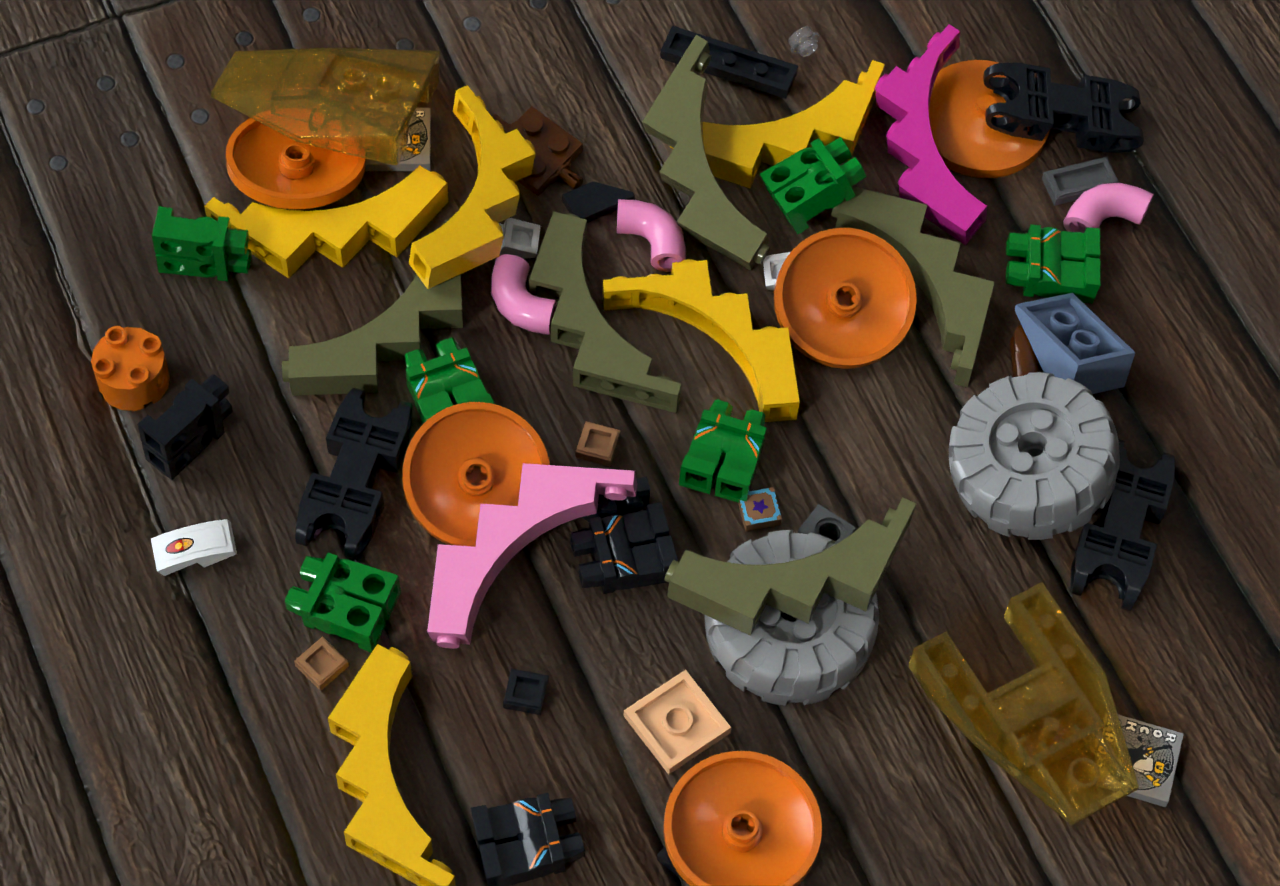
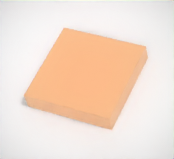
(677, 721)

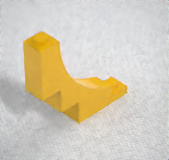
(738, 150)
(389, 220)
(382, 824)

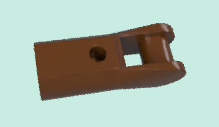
(1022, 354)

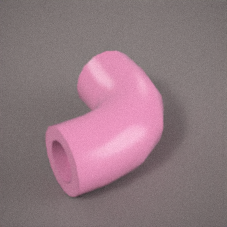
(1106, 202)
(657, 227)
(514, 300)

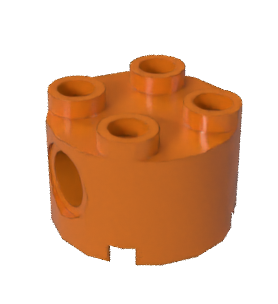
(130, 368)

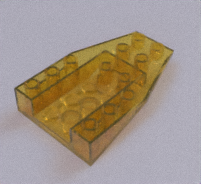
(333, 96)

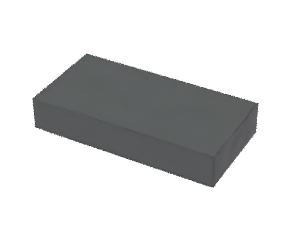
(1071, 181)

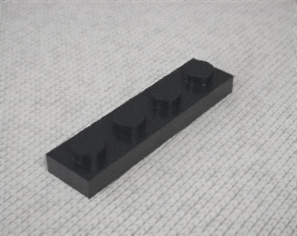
(735, 63)

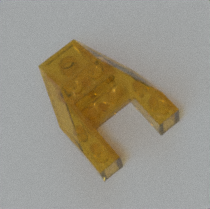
(1046, 727)

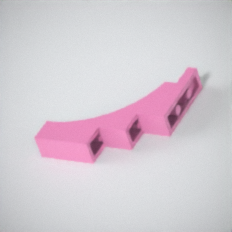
(546, 500)

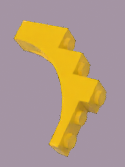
(474, 232)
(687, 295)

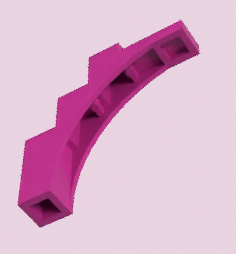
(911, 141)

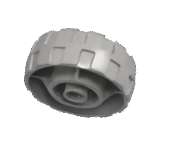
(1034, 455)
(788, 658)

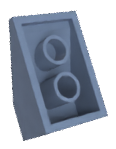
(1075, 342)

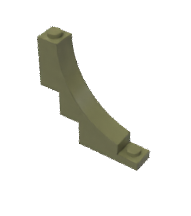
(678, 121)
(955, 298)
(353, 358)
(604, 358)
(740, 592)

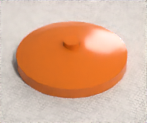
(961, 130)
(286, 171)
(845, 298)
(466, 460)
(742, 822)

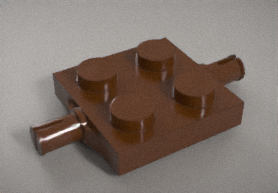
(553, 149)

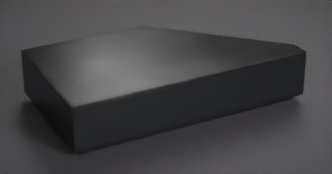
(594, 200)

